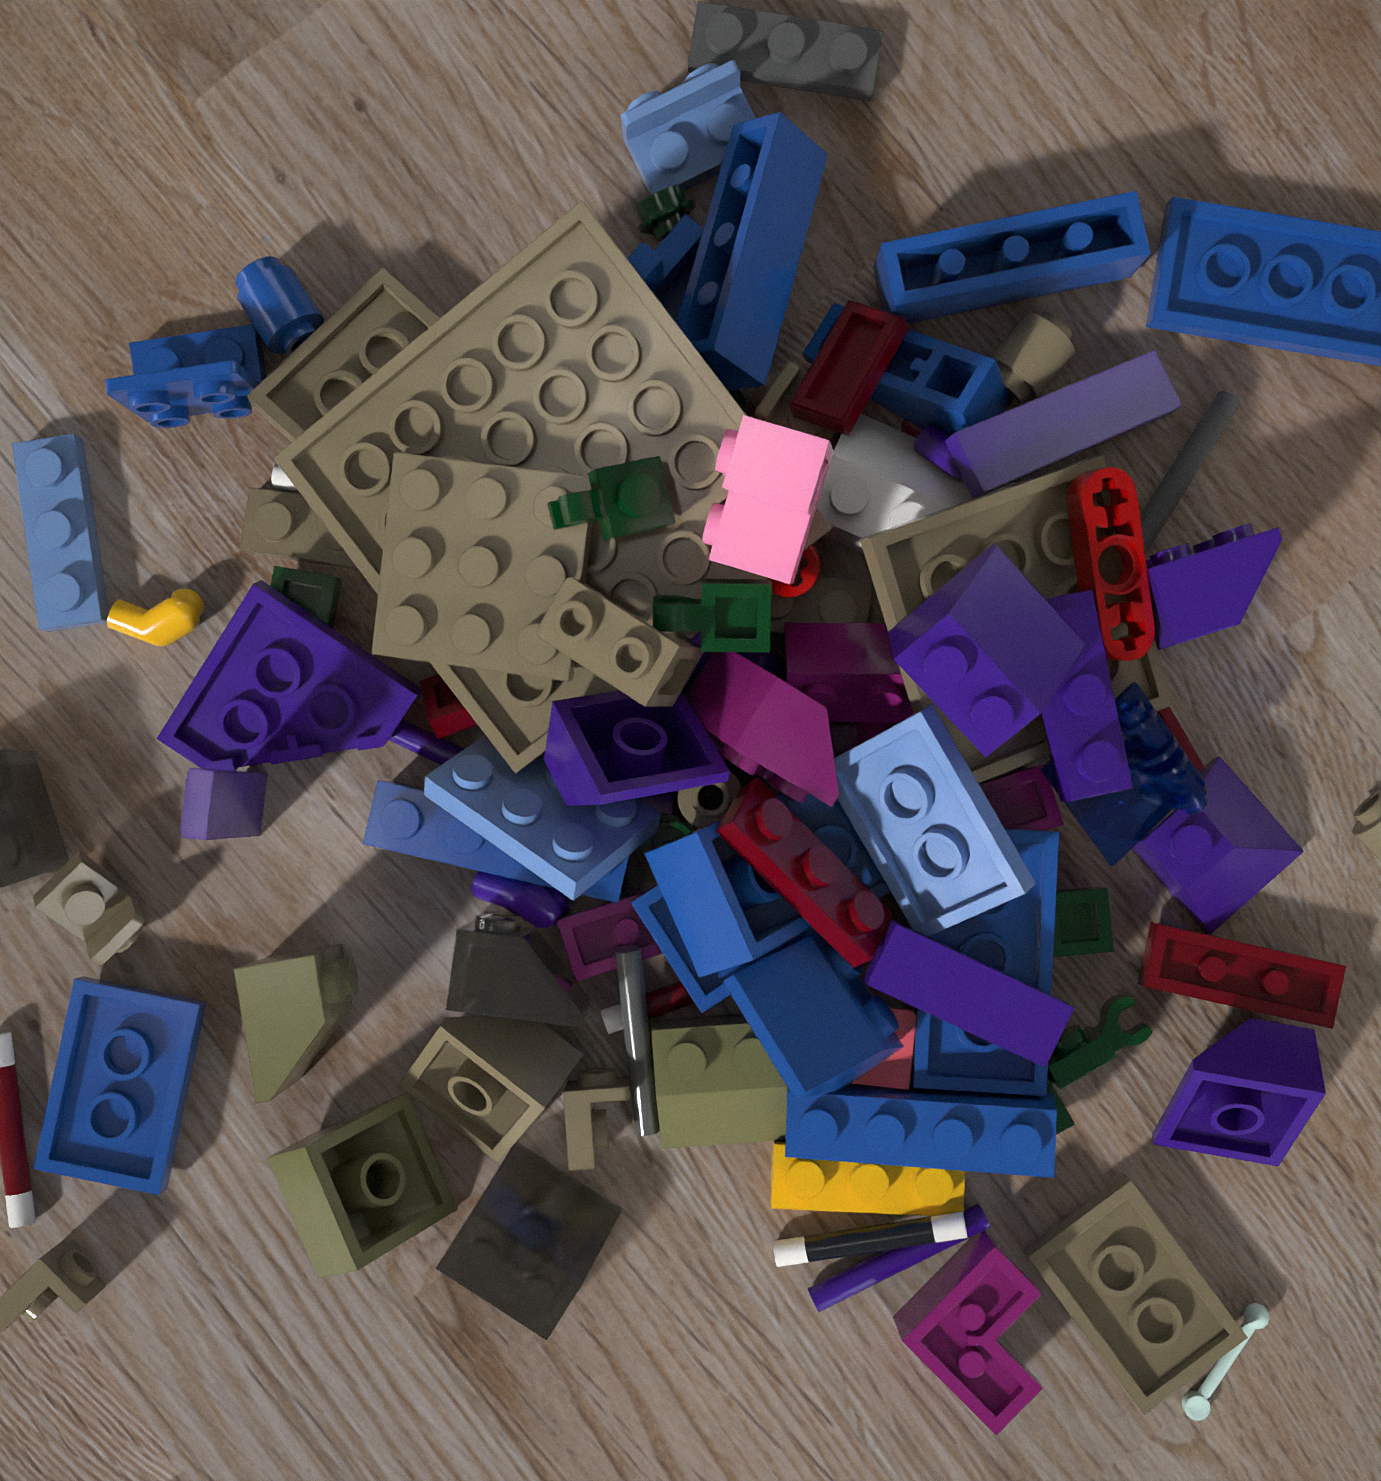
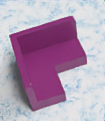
(957, 1327)

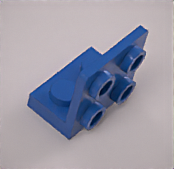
(192, 376)

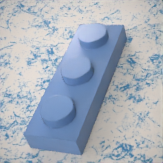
(60, 532)

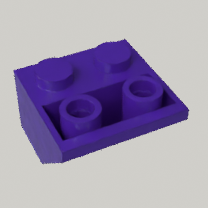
(1208, 588)

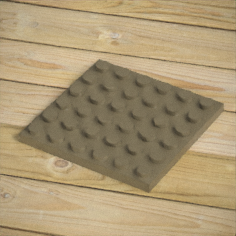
(551, 371)

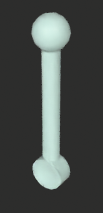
(1196, 1402)

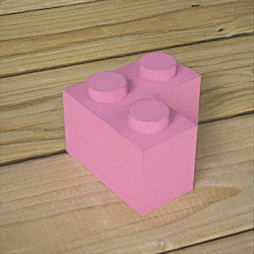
(771, 498)

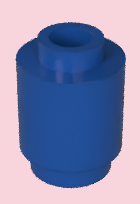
(277, 304)

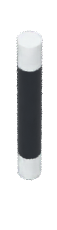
(870, 1239)

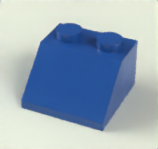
(720, 901)
(814, 1017)

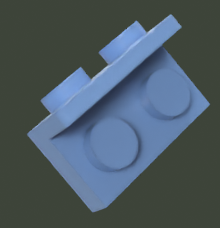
(686, 130)

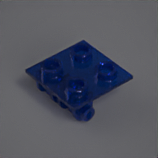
(1160, 779)

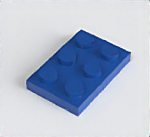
(120, 1085)

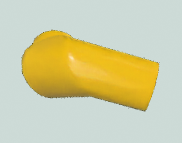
(162, 623)

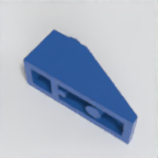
(931, 380)

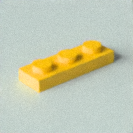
(863, 1187)

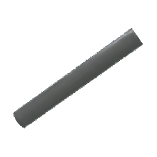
(1187, 465)
(637, 1039)

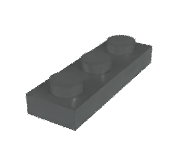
(787, 50)

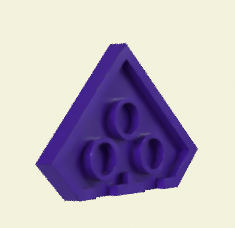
(284, 691)

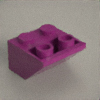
(850, 674)
(766, 726)

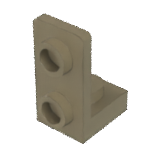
(618, 645)

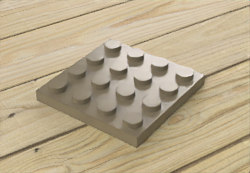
(1034, 532)

